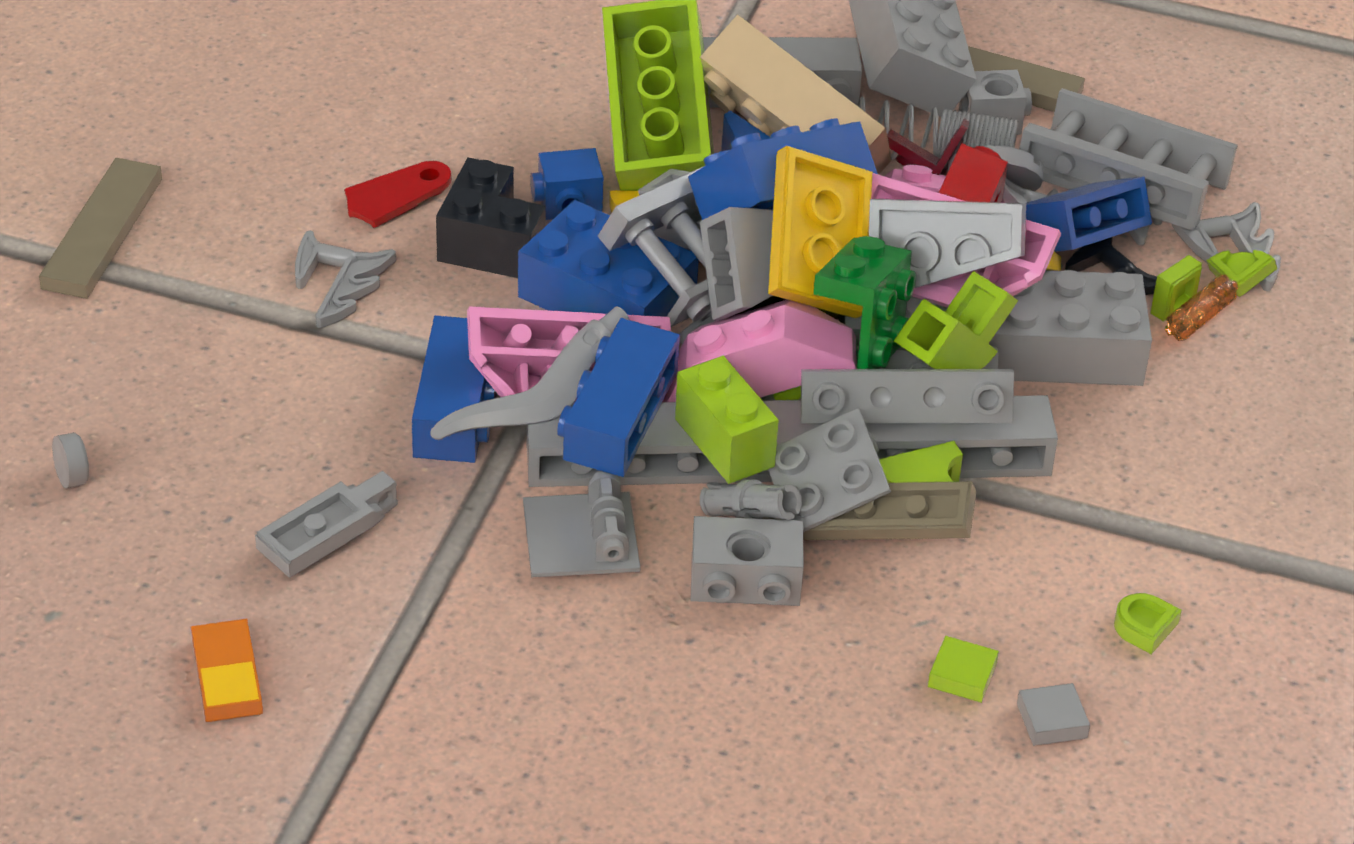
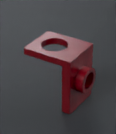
(912, 154)

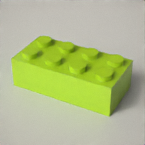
(656, 89)

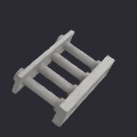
(1107, 142)
(635, 223)
(909, 393)

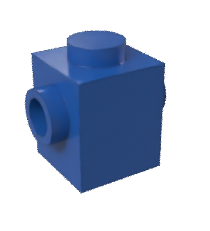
(566, 178)

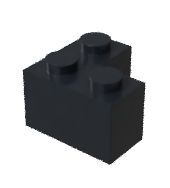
(483, 222)

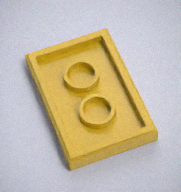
(815, 214)

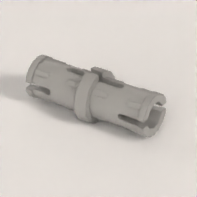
(750, 500)

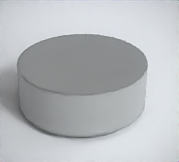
(70, 460)

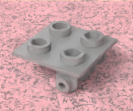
(831, 468)
(582, 531)

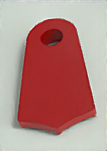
(396, 192)

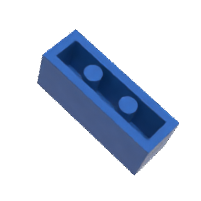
(1093, 211)
(446, 385)
(619, 397)

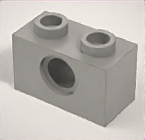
(747, 561)

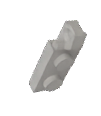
(326, 523)

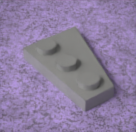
(949, 235)

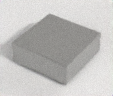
(1053, 714)

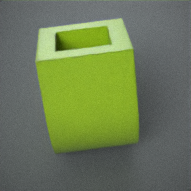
(962, 332)

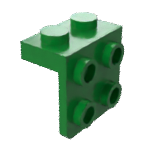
(881, 282)

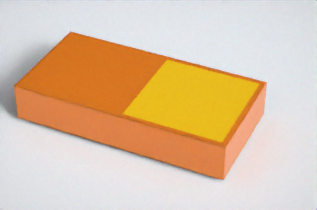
(226, 670)

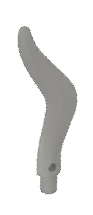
(547, 397)

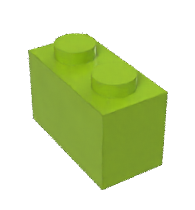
(726, 419)

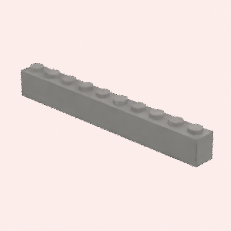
(672, 457)

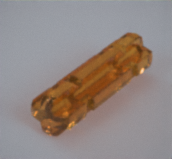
(1201, 307)

